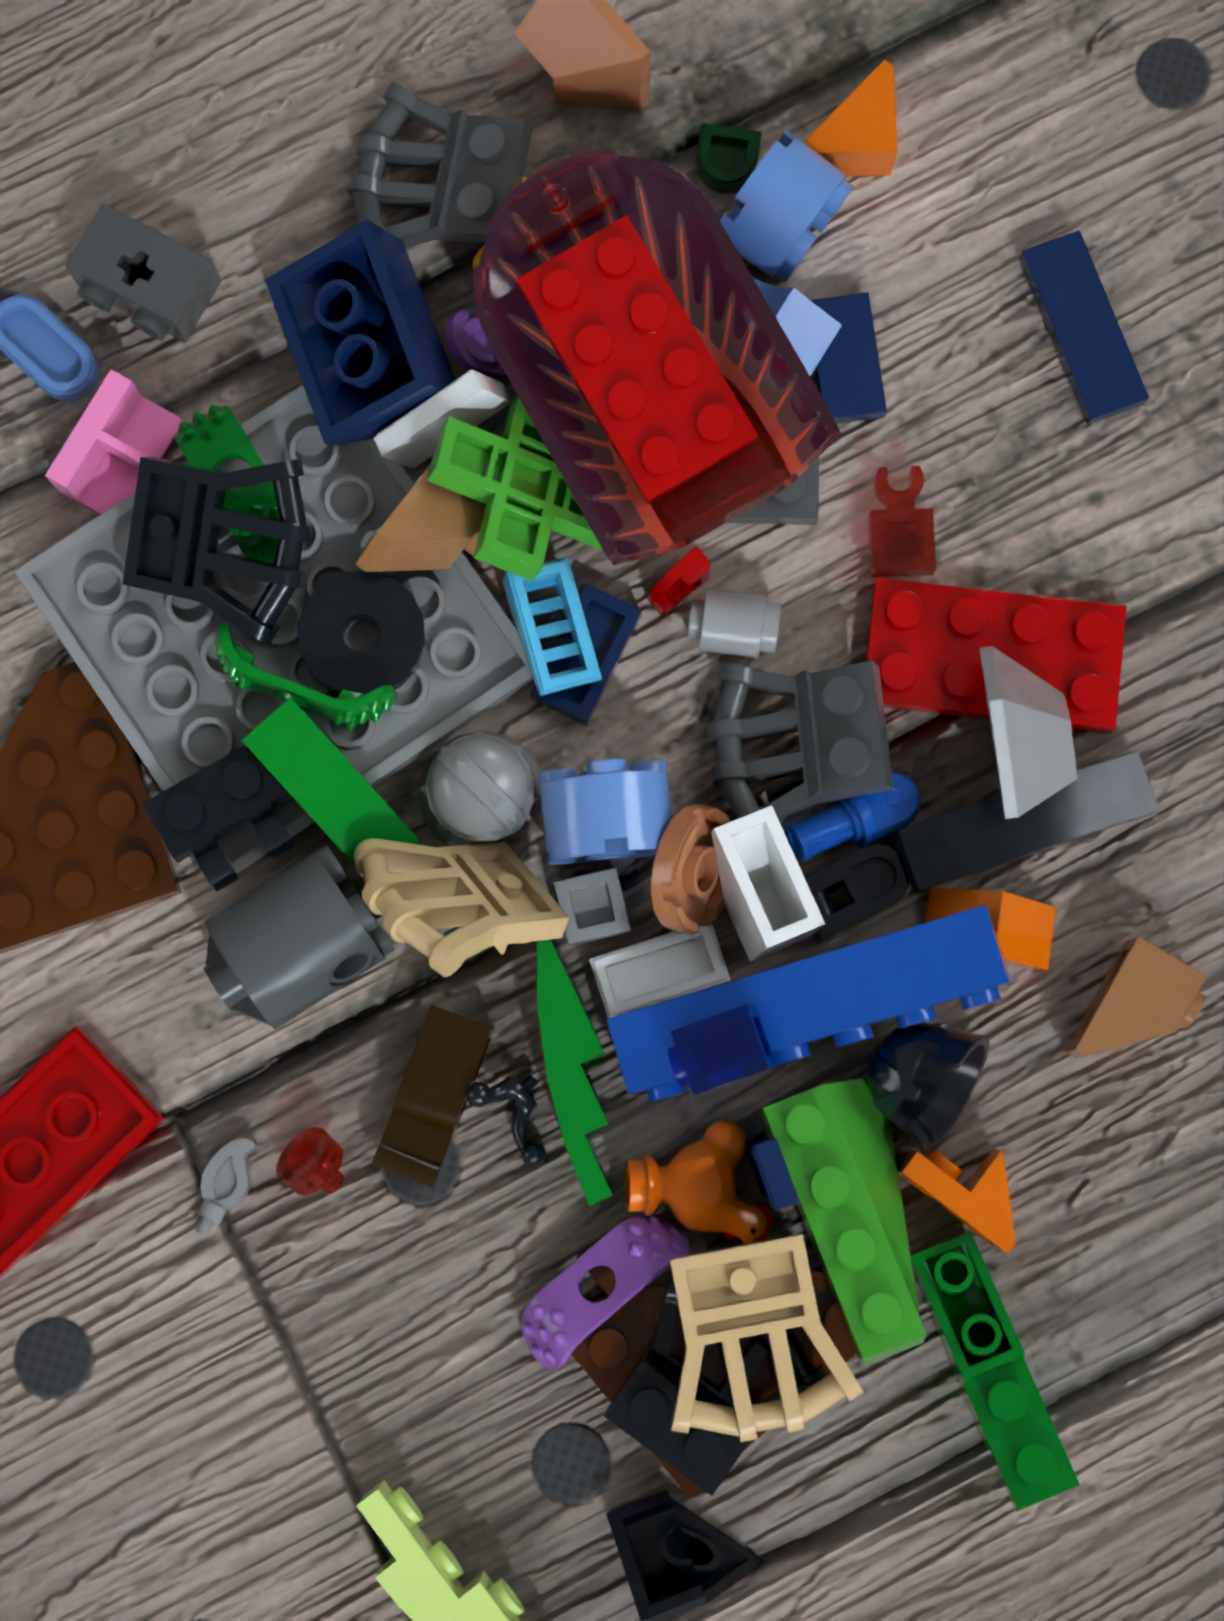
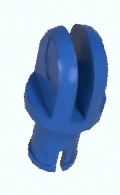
(856, 820)

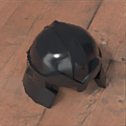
(925, 1078)

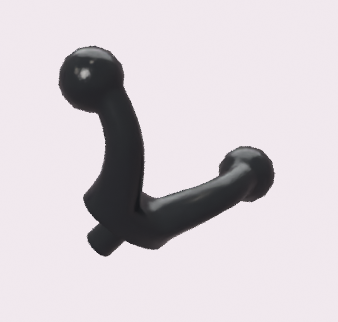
(479, 1095)

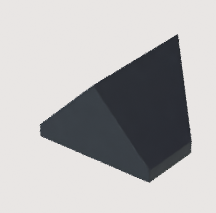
(675, 1556)

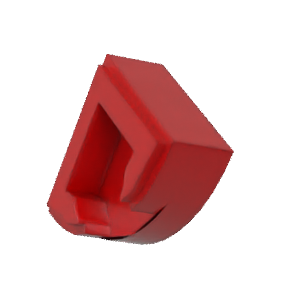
(680, 581)

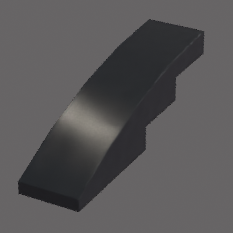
(982, 838)

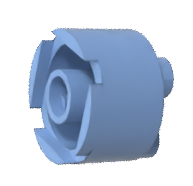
(781, 202)
(605, 811)

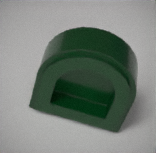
(726, 156)

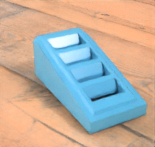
(556, 574)

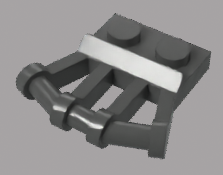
(476, 171)
(839, 737)

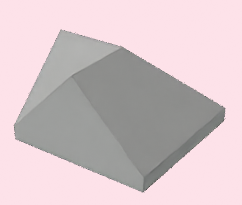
(1028, 733)

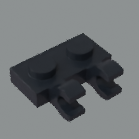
(215, 804)

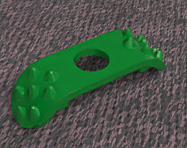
(208, 444)
(347, 709)

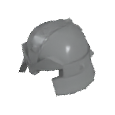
(478, 788)

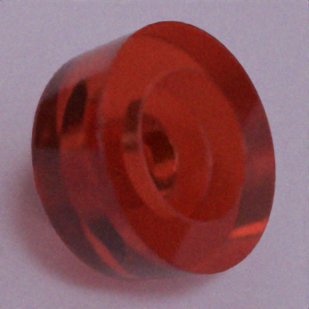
(311, 1163)

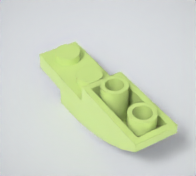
(425, 1575)

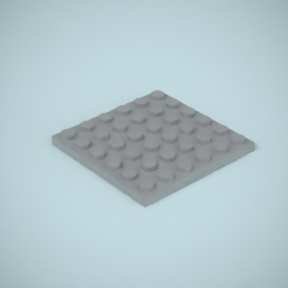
(157, 652)

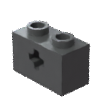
(121, 248)

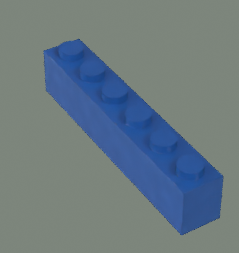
(827, 996)

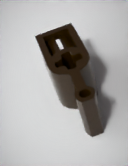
(432, 1095)

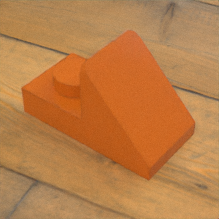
(979, 1205)

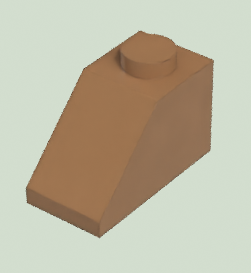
(425, 531)
(1139, 1000)

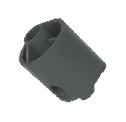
(292, 941)

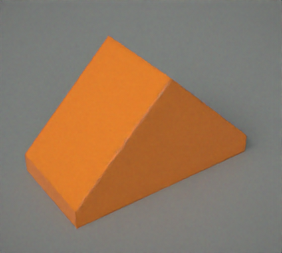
(862, 129)
(1020, 923)

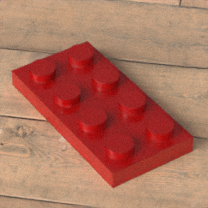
(636, 359)
(932, 635)

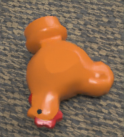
(700, 1186)

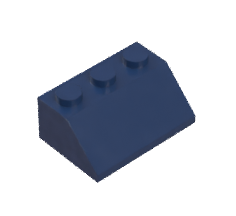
(359, 333)

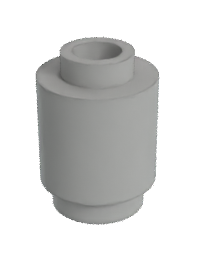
(735, 623)

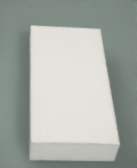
(415, 434)
(659, 970)

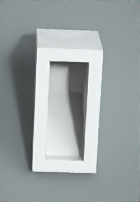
(763, 884)

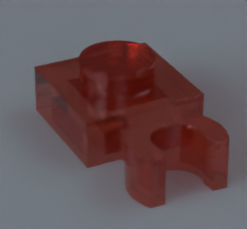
(901, 535)

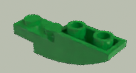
(993, 1371)

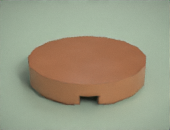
(686, 872)

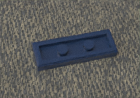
(1083, 327)

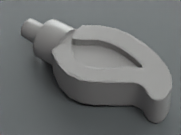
(224, 1182)

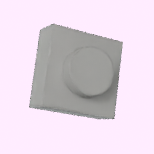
(593, 906)

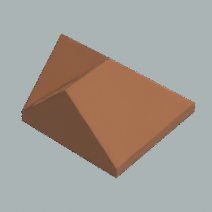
(588, 54)

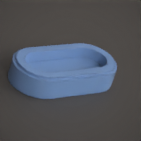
(46, 349)

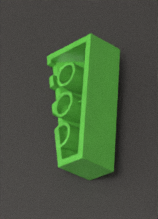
(853, 1210)

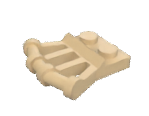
(456, 887)
(744, 1295)

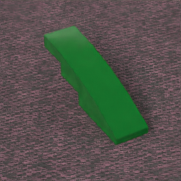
(323, 781)
(568, 1045)

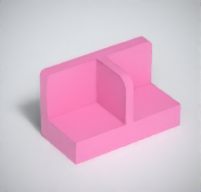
(105, 447)

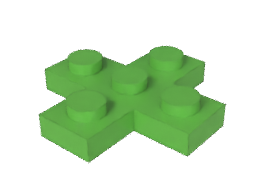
(517, 484)

